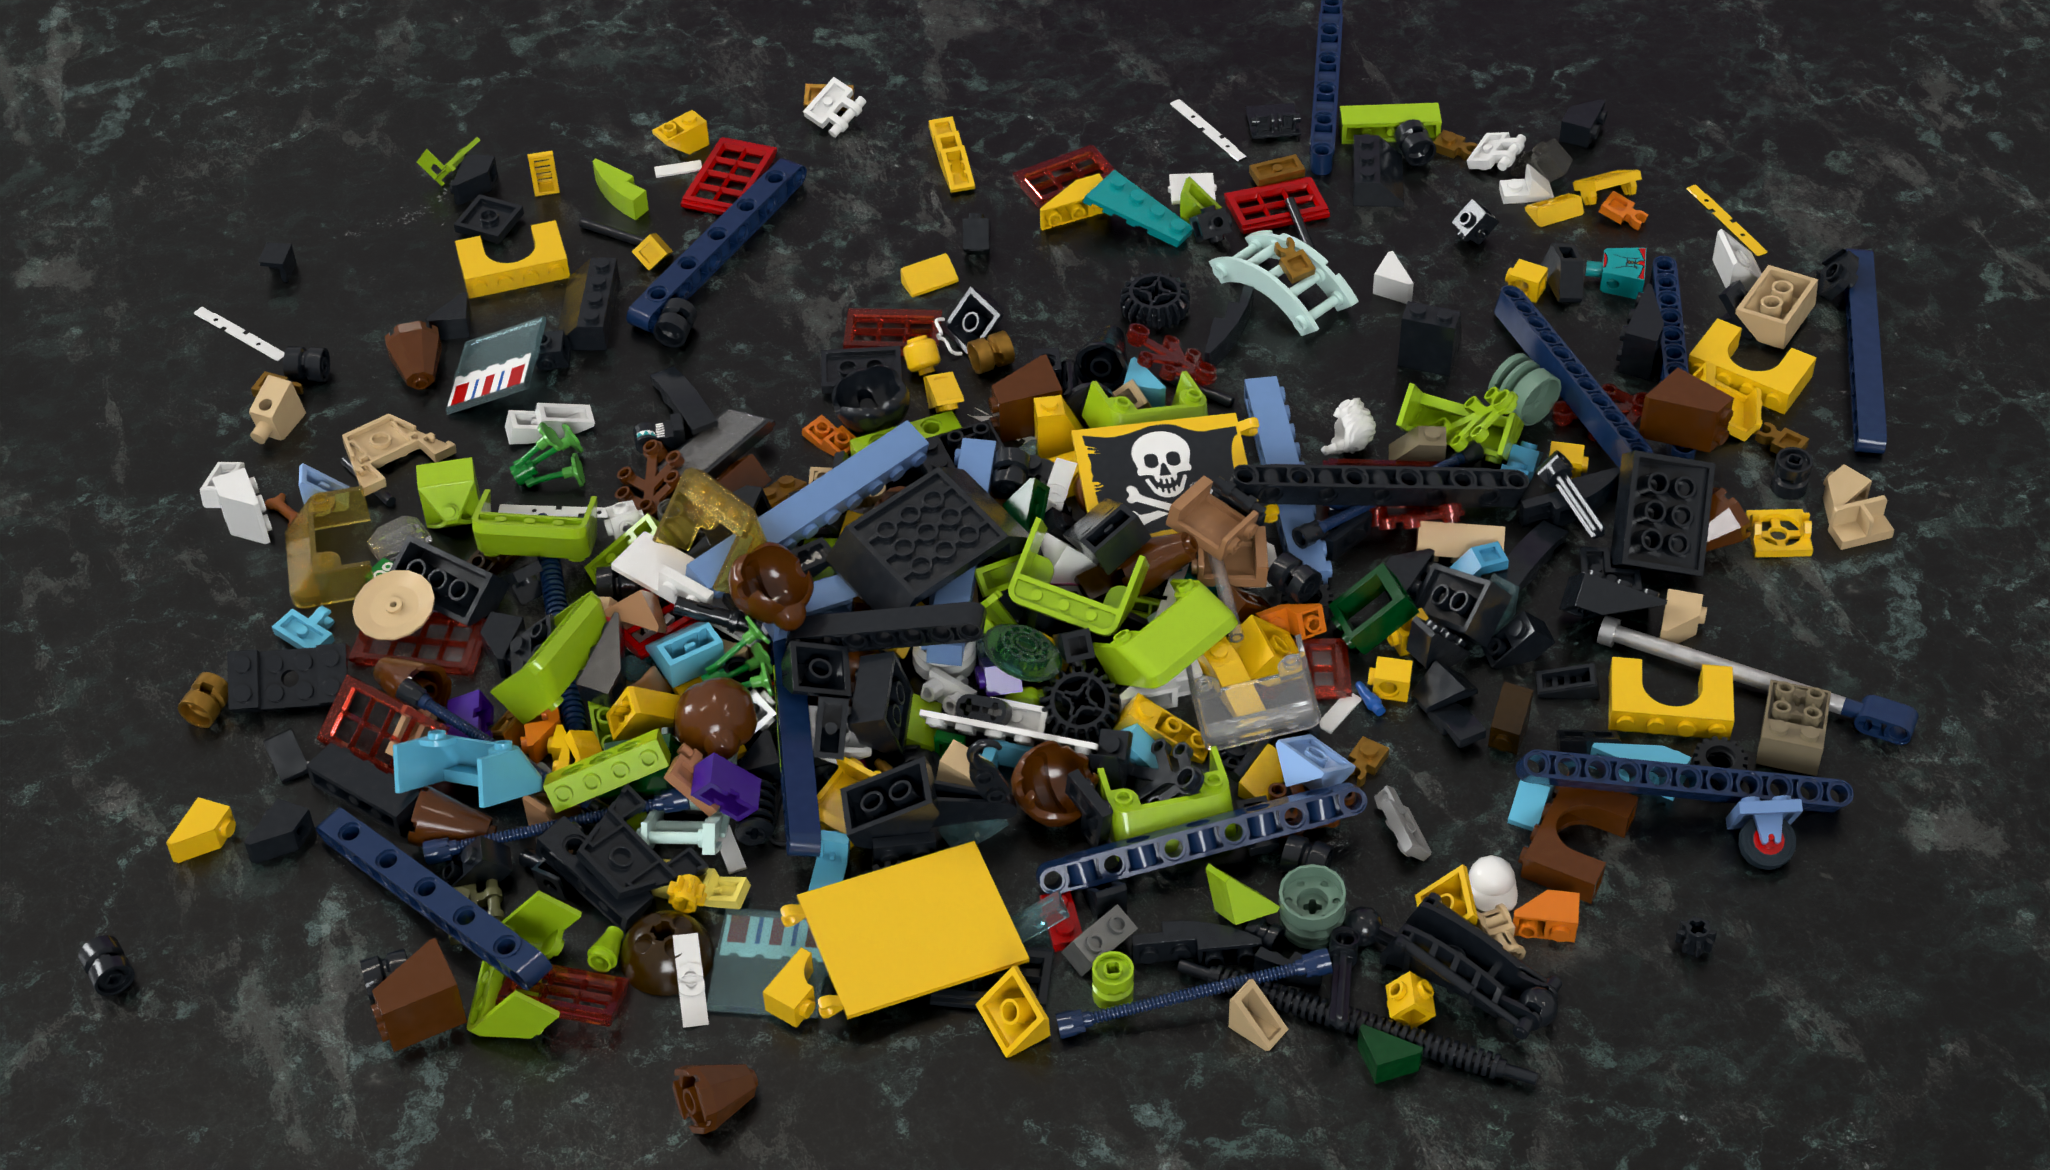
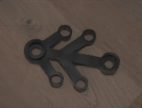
(1185, 781)

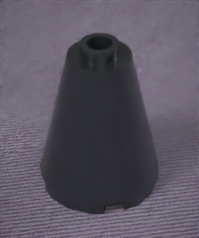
(1103, 358)

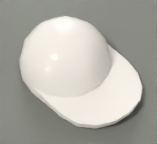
(1493, 883)

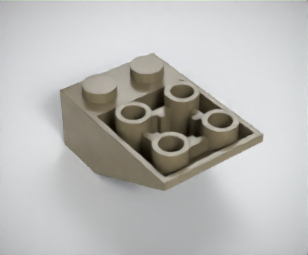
(1793, 727)

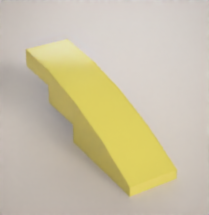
(720, 891)

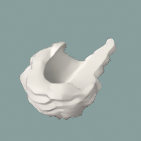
(1352, 428)

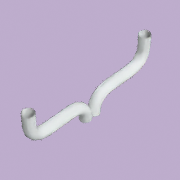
(939, 337)

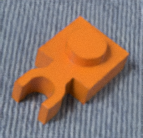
(1620, 209)

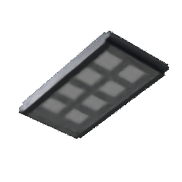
(724, 444)

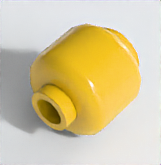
(921, 355)

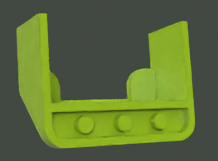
(1119, 410)
(1425, 410)
(534, 534)
(1032, 589)
(1169, 641)
(555, 662)
(1135, 819)
(542, 924)

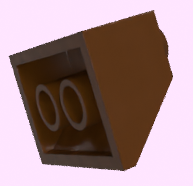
(742, 473)

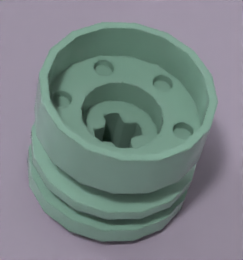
(1534, 386)
(1311, 905)

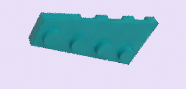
(1128, 201)

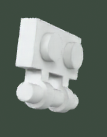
(829, 102)
(1496, 149)

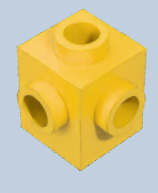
(1410, 1000)

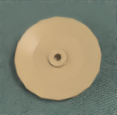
(393, 605)

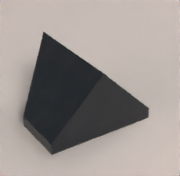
(1442, 687)

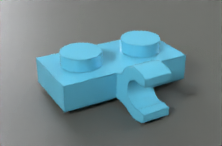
(305, 631)

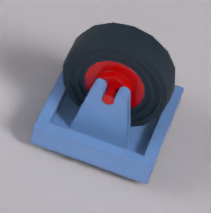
(1765, 828)

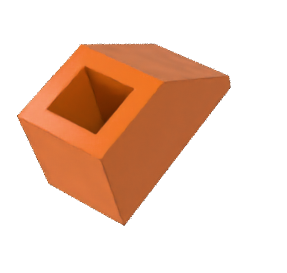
(1549, 916)

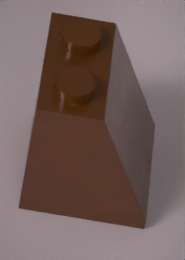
(1014, 398)
(1686, 413)
(418, 999)

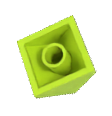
(1236, 900)

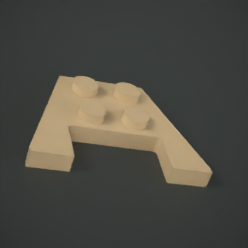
(385, 441)

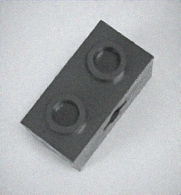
(1099, 938)

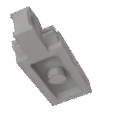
(1402, 824)

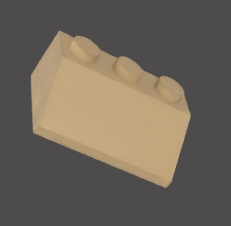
(1777, 305)
(1456, 538)

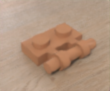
(681, 776)

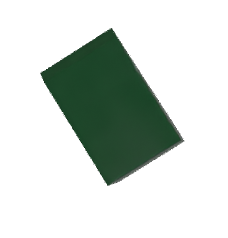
(1028, 503)
(1387, 1055)

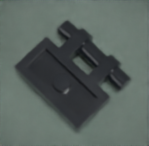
(1238, 500)

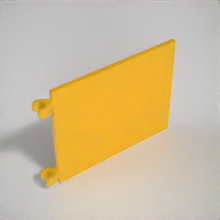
(908, 930)

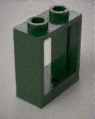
(1383, 622)

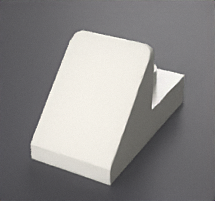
(1531, 189)

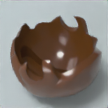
(1041, 783)

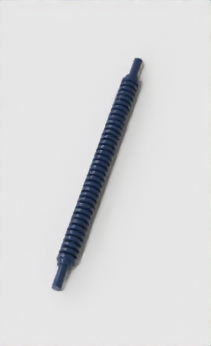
(555, 601)

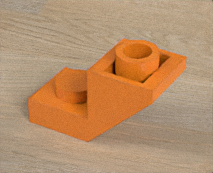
(1296, 618)
(538, 734)

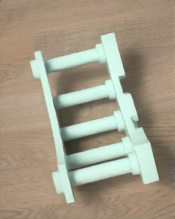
(1248, 272)
(704, 833)

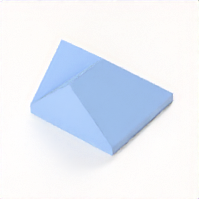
(1311, 763)

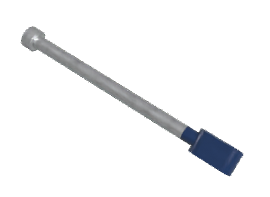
(1872, 716)

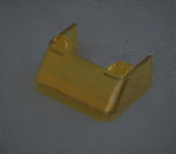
(704, 504)
(321, 577)

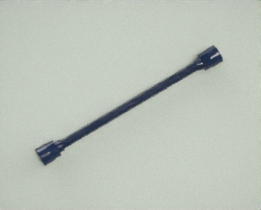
(443, 849)
(1075, 1022)

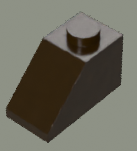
(1511, 718)

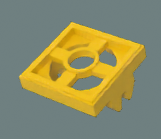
(1589, 185)
(1777, 547)

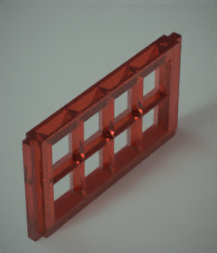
(340, 710)

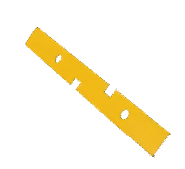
(1725, 218)

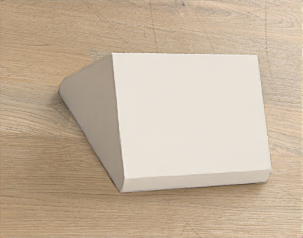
(1734, 261)
(1066, 562)

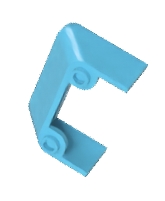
(494, 767)

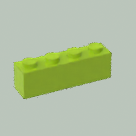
(1385, 119)

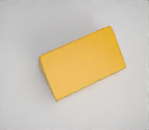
(1555, 209)
(928, 275)
(1261, 774)

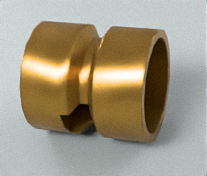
(987, 353)
(204, 700)

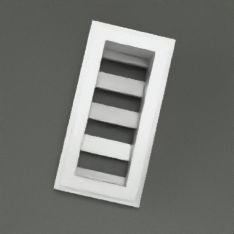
(207, 491)

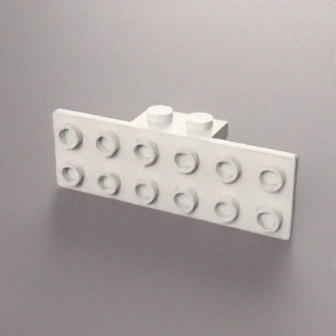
(663, 572)
(1025, 726)

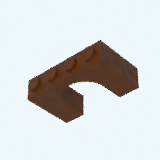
(1558, 866)

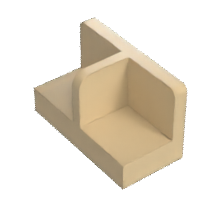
(1860, 523)

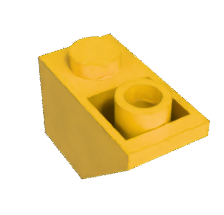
(684, 133)

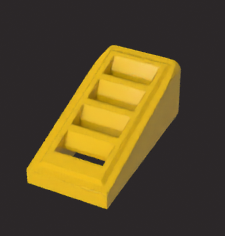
(545, 186)

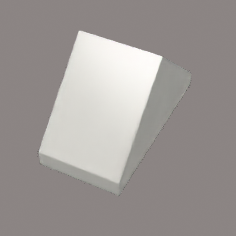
(1392, 280)

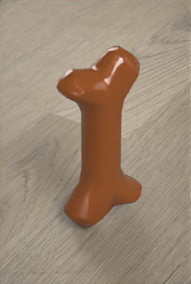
(278, 504)

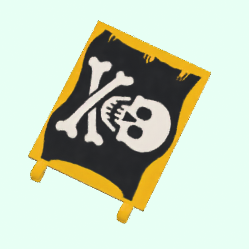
(1158, 460)

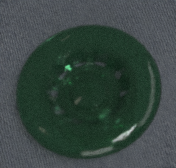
(1022, 652)

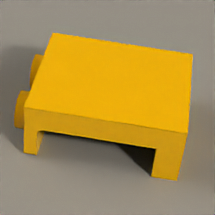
(1746, 408)
(829, 798)

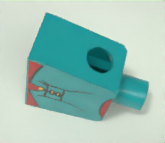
(1620, 271)

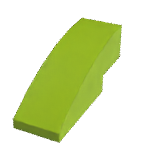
(620, 189)

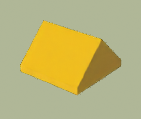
(1455, 893)
(1014, 1013)

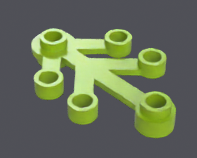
(1500, 403)

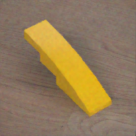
(951, 154)

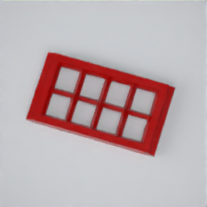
(745, 148)

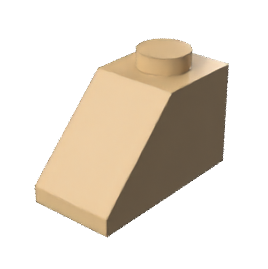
(1843, 488)
(1682, 615)

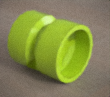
(1112, 980)

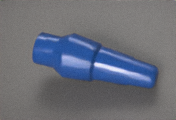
(1370, 699)

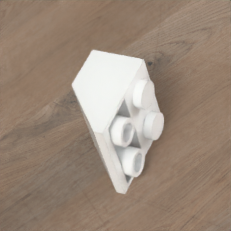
(242, 507)

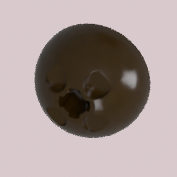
(649, 954)

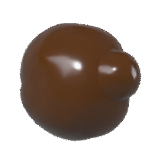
(771, 586)
(715, 717)

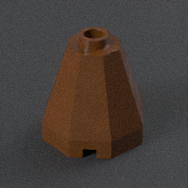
(415, 352)
(1726, 521)
(712, 1093)

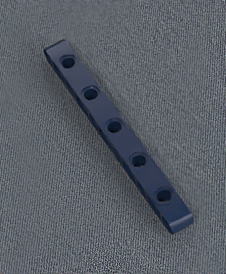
(1326, 87)
(718, 242)
(1201, 838)
(435, 899)

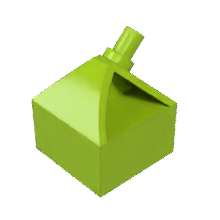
(448, 492)

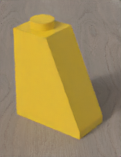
(1053, 426)
(640, 712)

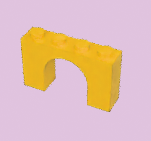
(488, 277)
(1778, 385)
(1636, 711)

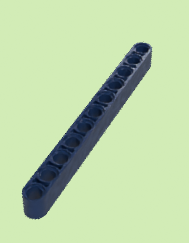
(1673, 345)
(1865, 358)
(1578, 386)
(797, 765)
(1670, 784)

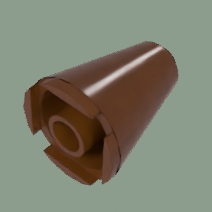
(1165, 556)
(392, 671)
(443, 817)

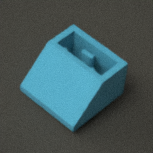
(686, 652)

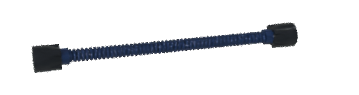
(1310, 533)
(417, 697)

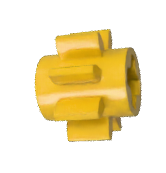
(686, 893)

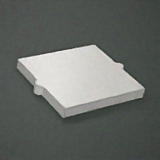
(1177, 181)

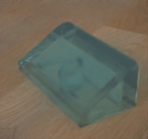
(1040, 916)

